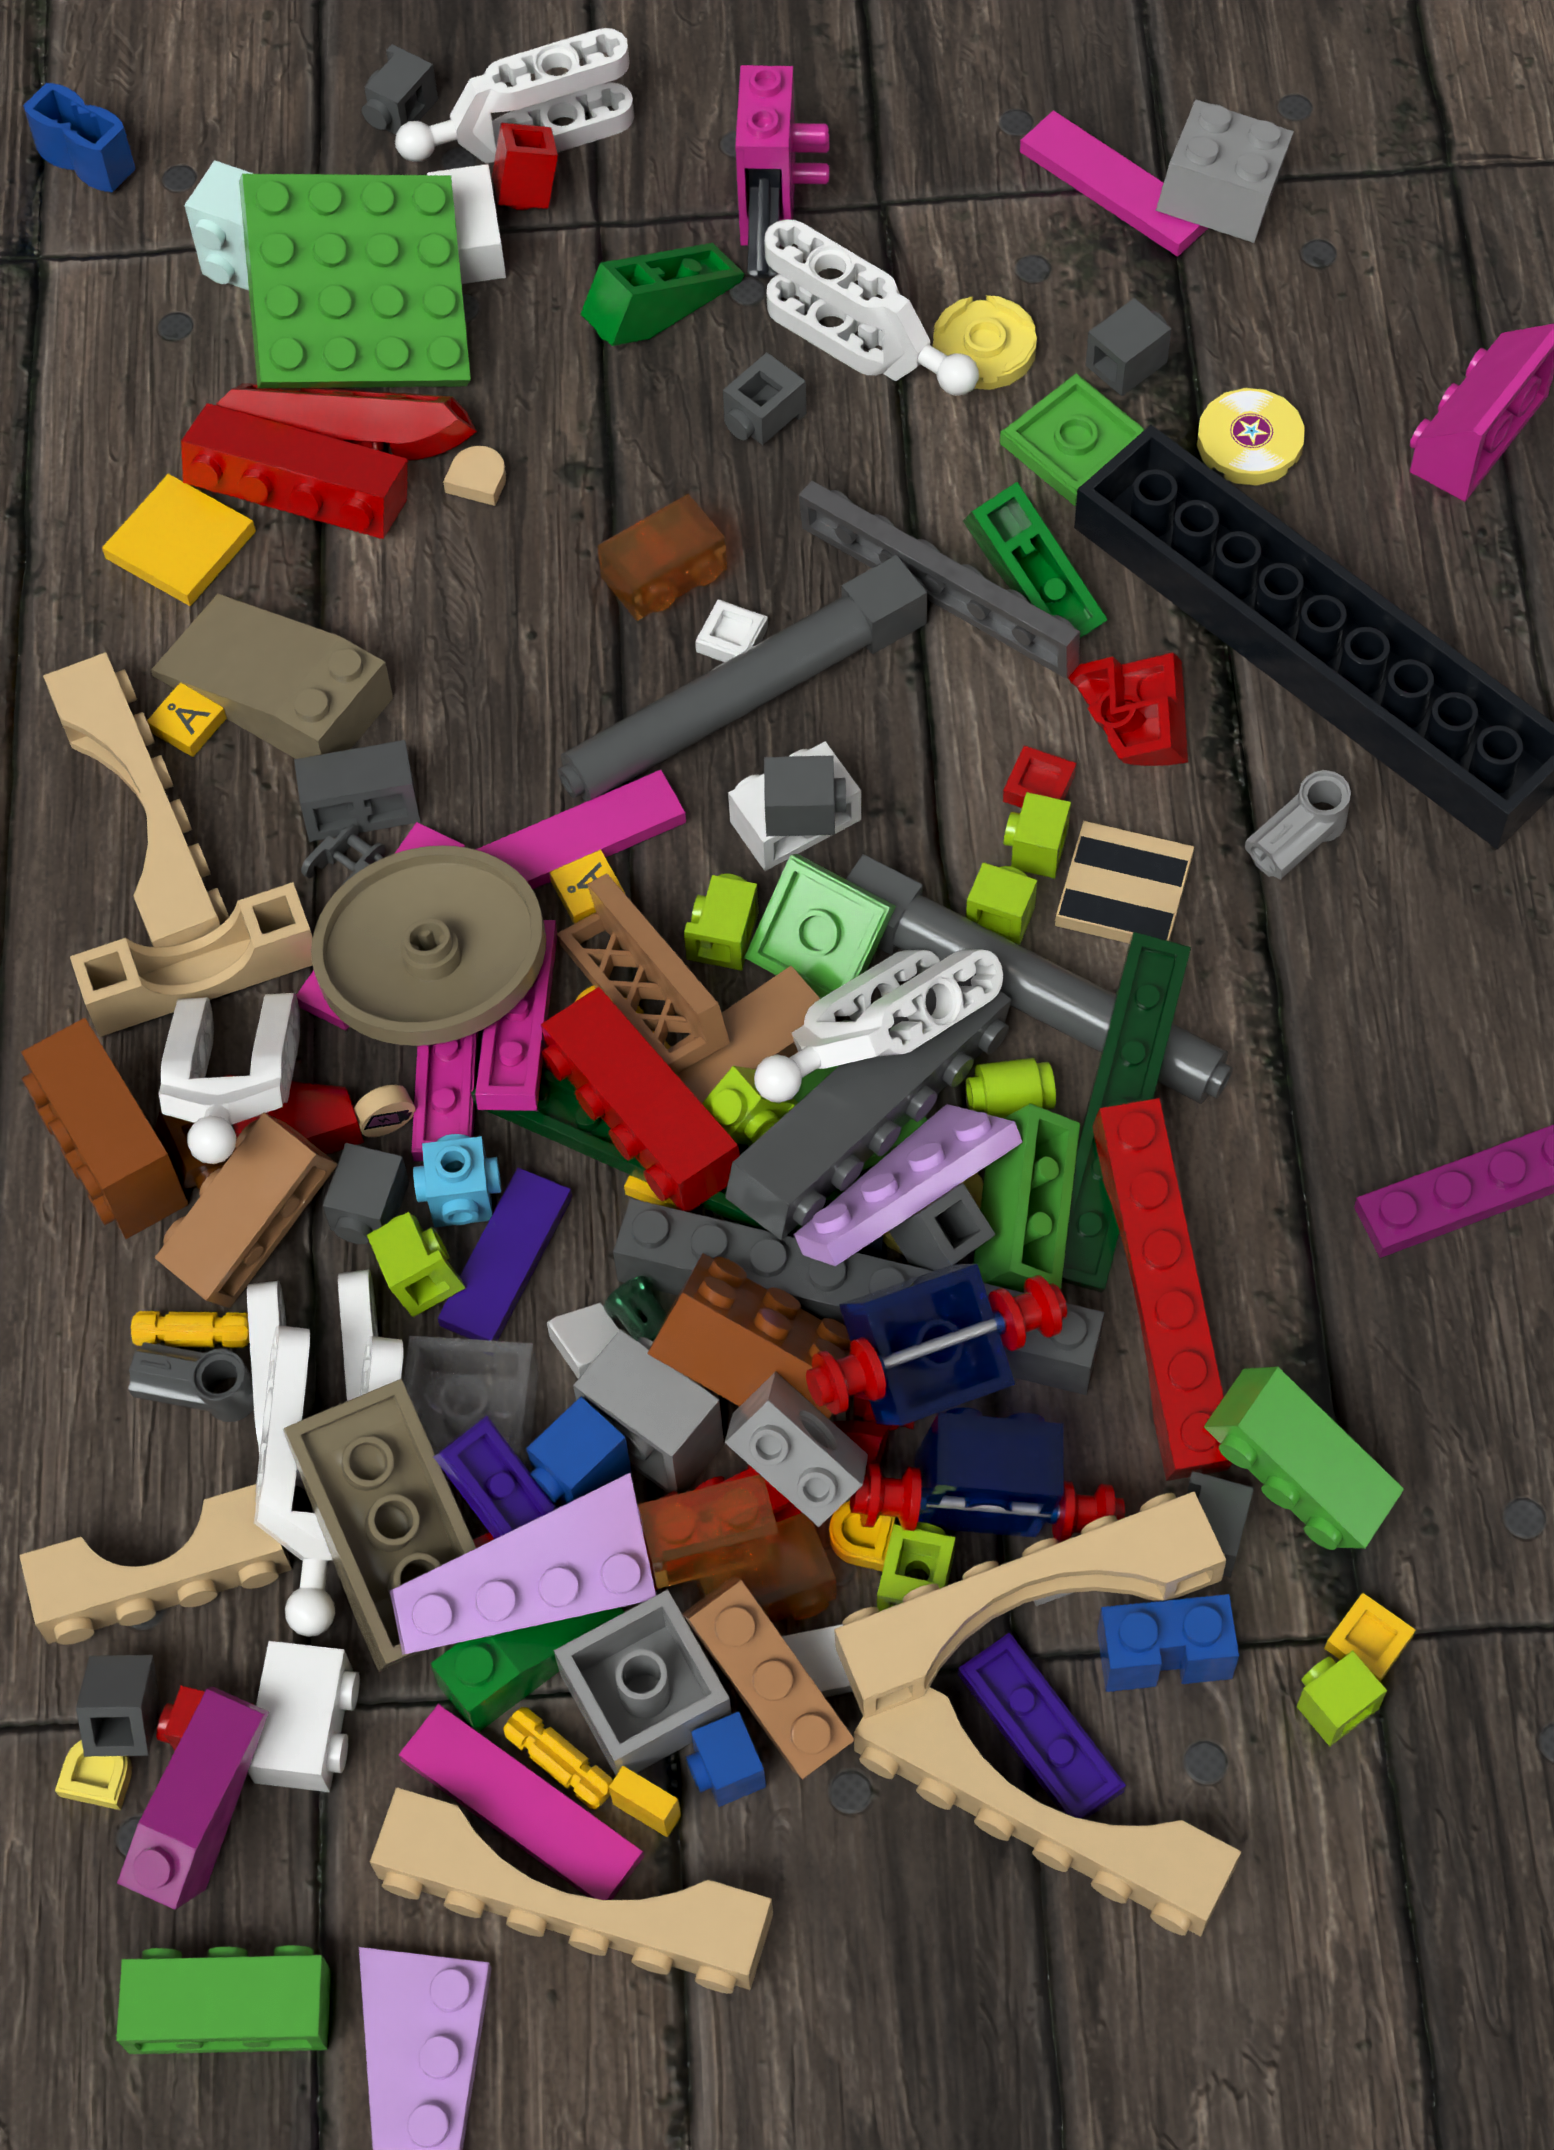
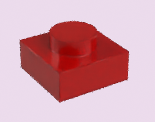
(1038, 774)

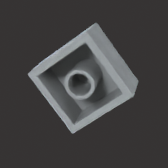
(1224, 170)
(665, 1416)
(642, 1683)

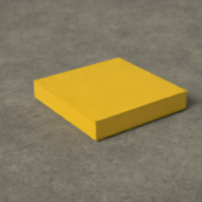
(179, 539)

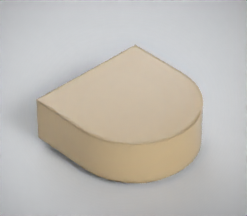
(476, 475)

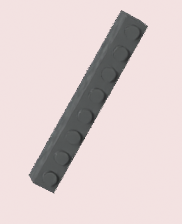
(669, 1242)

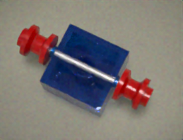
(932, 1343)
(986, 1479)

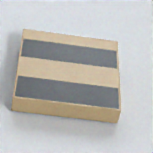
(1123, 884)

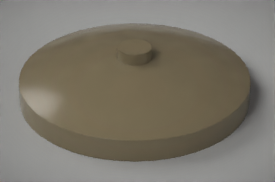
(428, 945)

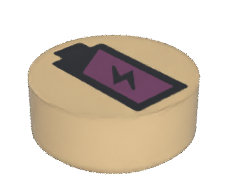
(384, 1110)

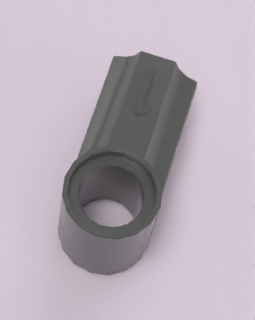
(190, 1380)

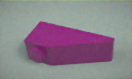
(194, 1801)

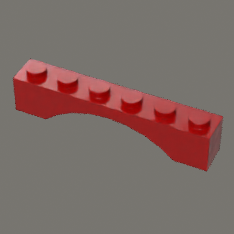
(1165, 1282)

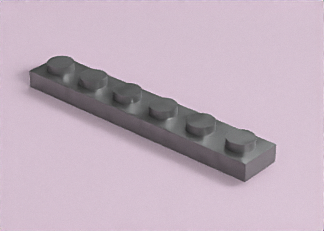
(948, 584)

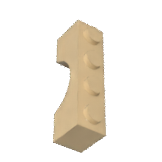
(139, 983)
(81, 1592)

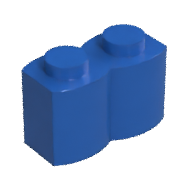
(79, 137)

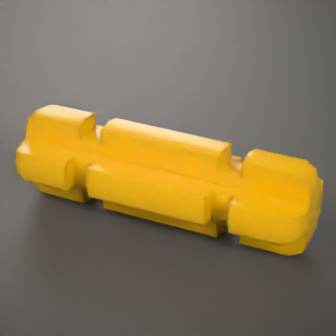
(190, 1329)
(558, 1757)

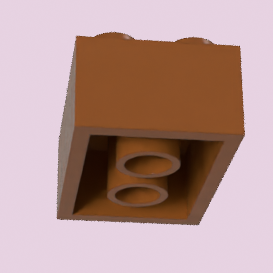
(101, 1130)
(739, 1333)

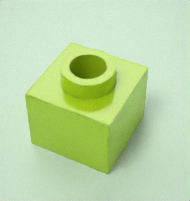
(1038, 834)
(1002, 901)
(1339, 1696)

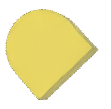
(94, 1779)

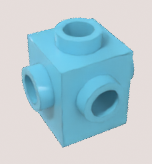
(457, 1180)

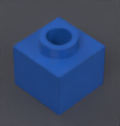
(725, 1760)

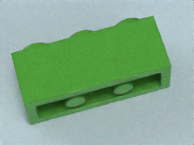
(1029, 1201)
(1303, 1459)
(224, 2001)

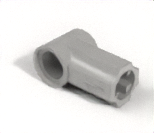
(1300, 826)

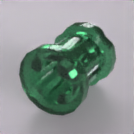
(629, 1300)

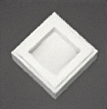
(730, 631)

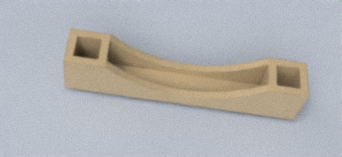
(100, 724)
(1148, 1555)
(1160, 1866)
(698, 1930)

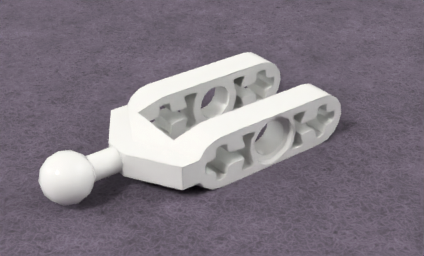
(536, 101)
(880, 322)
(831, 1043)
(223, 1101)
(267, 1311)
(310, 1607)

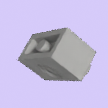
(797, 1449)

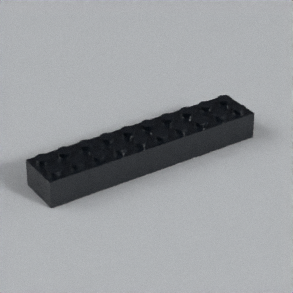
(1322, 634)

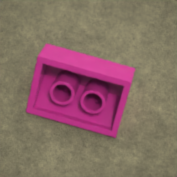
(1485, 411)

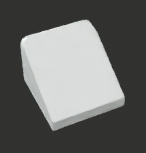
(582, 1335)

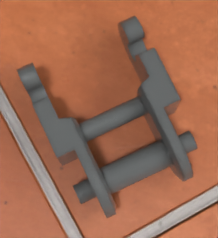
(332, 850)

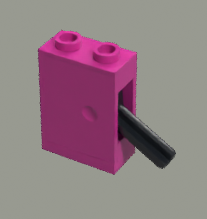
(767, 156)

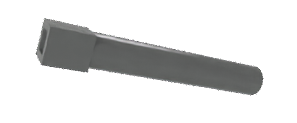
(870, 614)
(1032, 981)

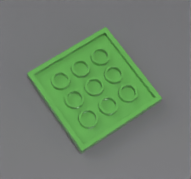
(354, 281)

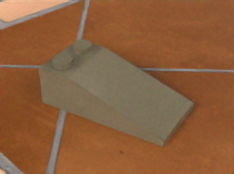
(279, 677)
(378, 1505)

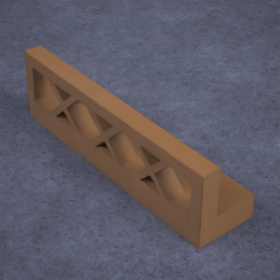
(657, 964)

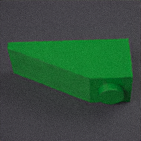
(652, 291)
(1031, 558)
(500, 1670)

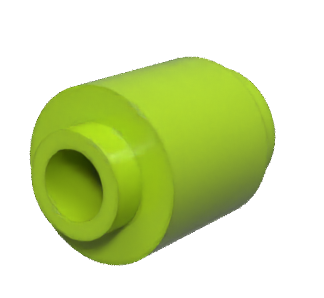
(1009, 1086)

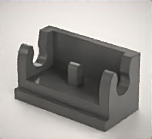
(356, 787)

